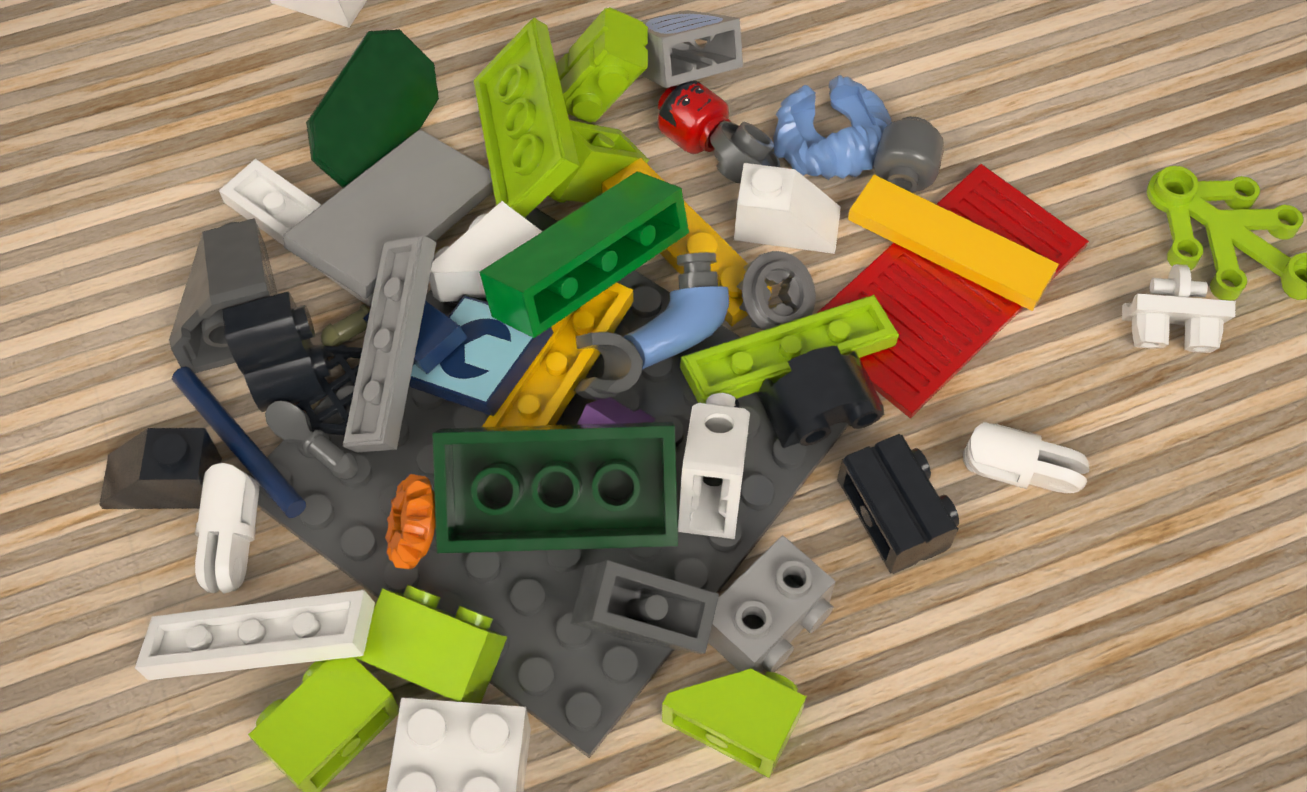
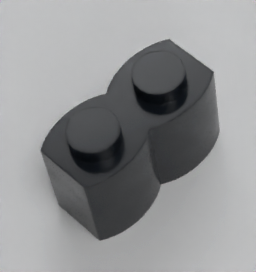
(275, 349)

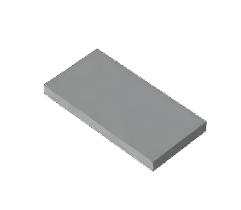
(407, 193)

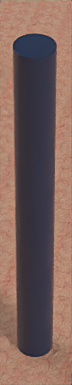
(239, 442)

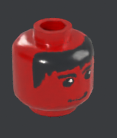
(691, 116)

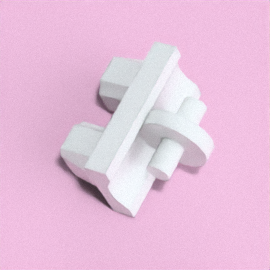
(1200, 316)

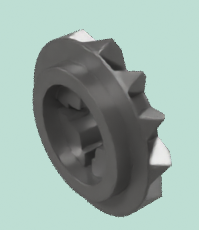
(796, 290)

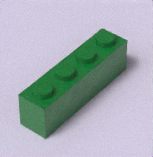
(584, 253)

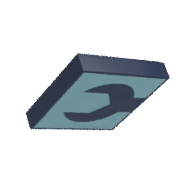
(485, 364)

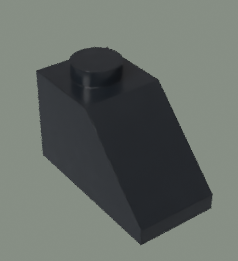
(159, 470)

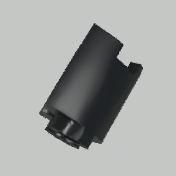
(818, 394)

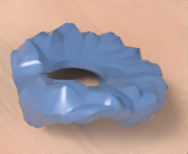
(841, 152)

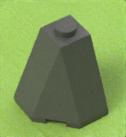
(226, 272)

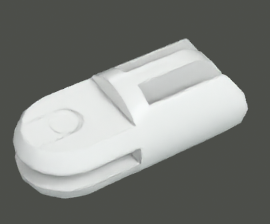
(1024, 459)
(225, 527)

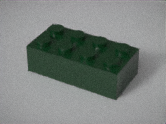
(555, 487)

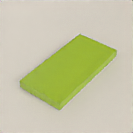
(525, 120)

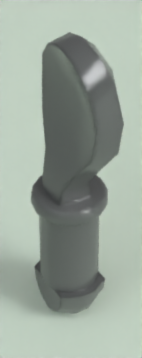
(294, 426)

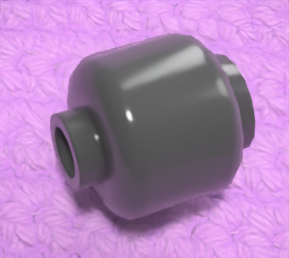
(909, 153)

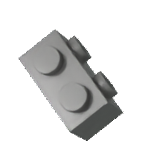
(770, 608)

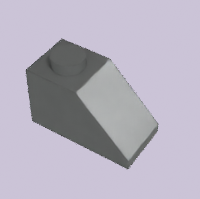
(644, 607)

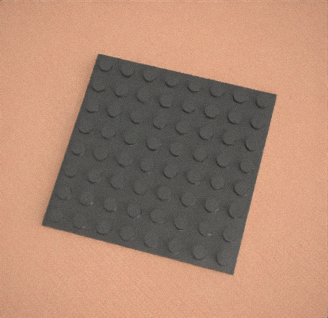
(557, 670)

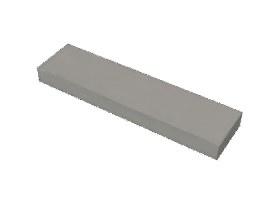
(389, 345)

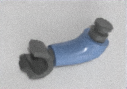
(689, 318)

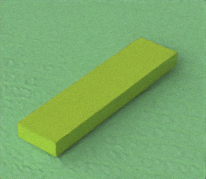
(747, 362)

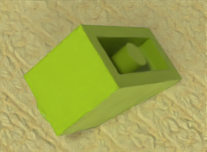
(600, 155)
(739, 716)

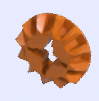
(411, 522)

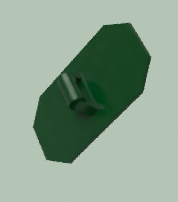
(372, 105)

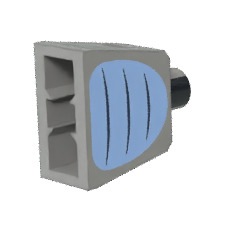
(678, 58)

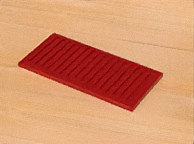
(940, 313)

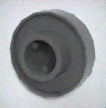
(741, 145)

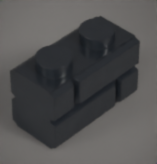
(898, 503)

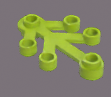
(1182, 195)

